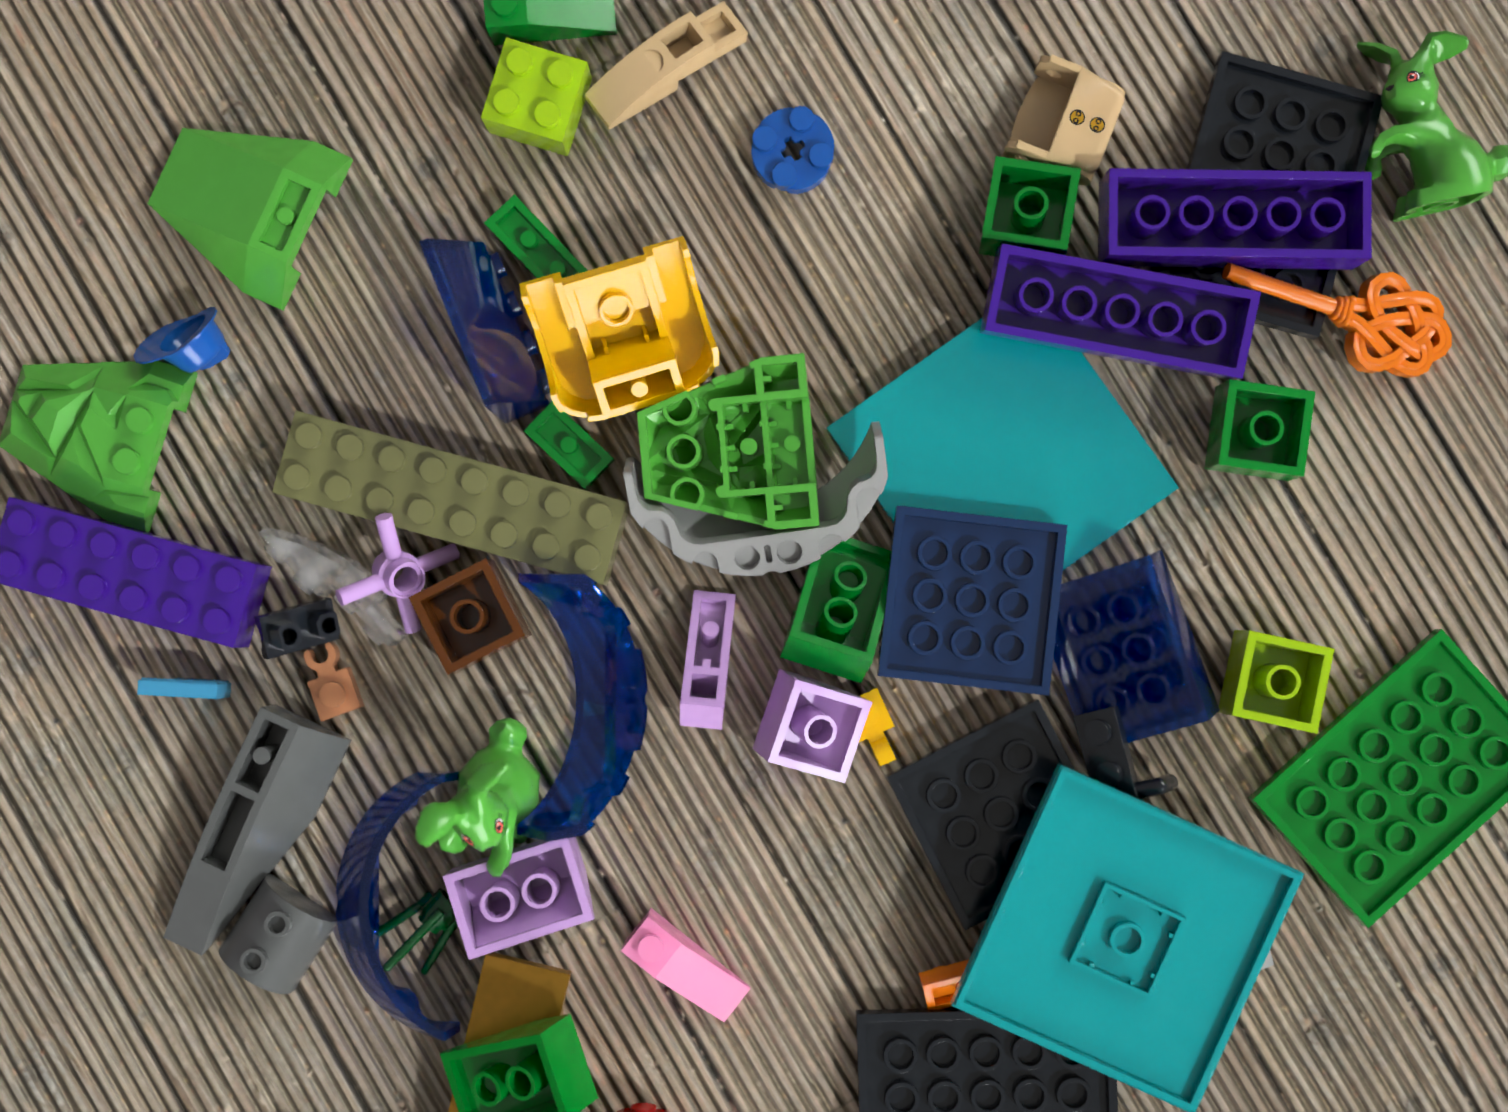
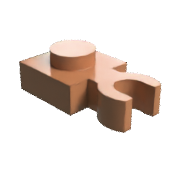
(334, 689)

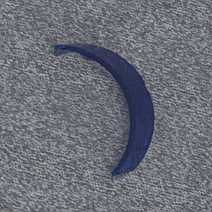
(608, 705)
(359, 902)

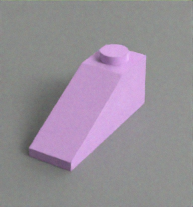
(707, 660)

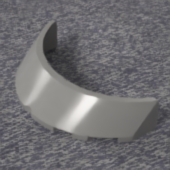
(751, 548)

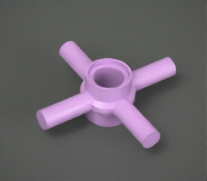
(387, 565)

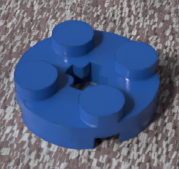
(800, 127)

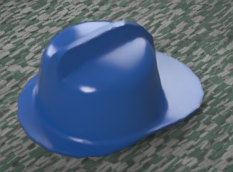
(186, 343)

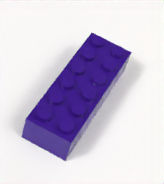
(1235, 218)
(1120, 312)
(130, 573)

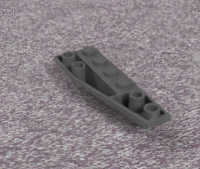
(255, 821)

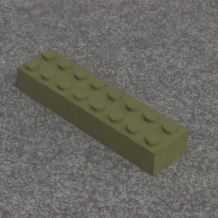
(451, 497)

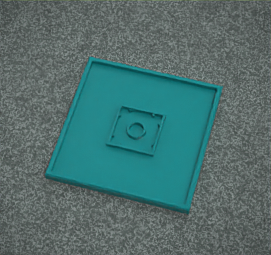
(1010, 436)
(1126, 938)

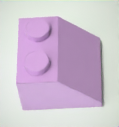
(811, 726)

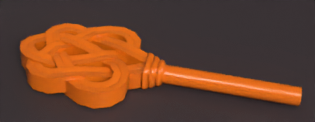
(1374, 339)

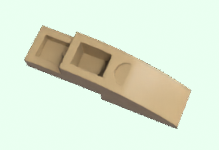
(662, 61)

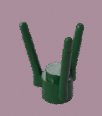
(435, 916)

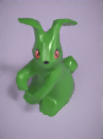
(1444, 162)
(490, 800)

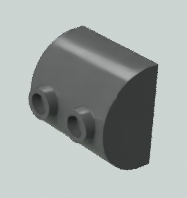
(277, 937)

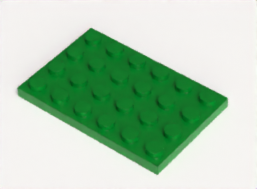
(1395, 778)

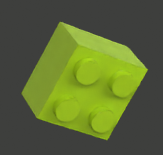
(536, 96)
(1276, 680)

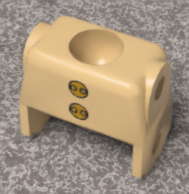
(1066, 117)

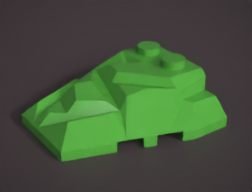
(97, 431)
(736, 446)

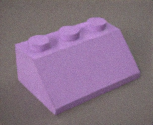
(534, 897)

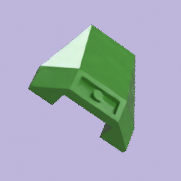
(247, 203)

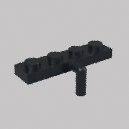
(1109, 756)

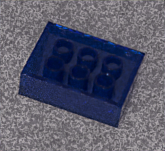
(488, 326)
(1132, 648)

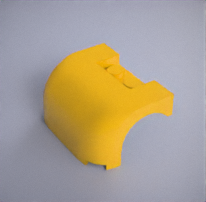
(622, 332)

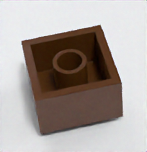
(470, 616)

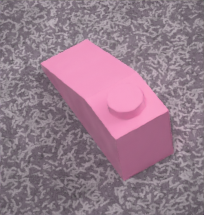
(684, 966)

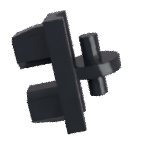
(297, 627)

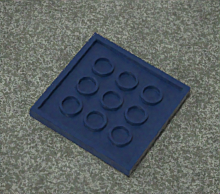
(972, 600)

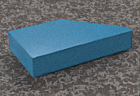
(185, 688)

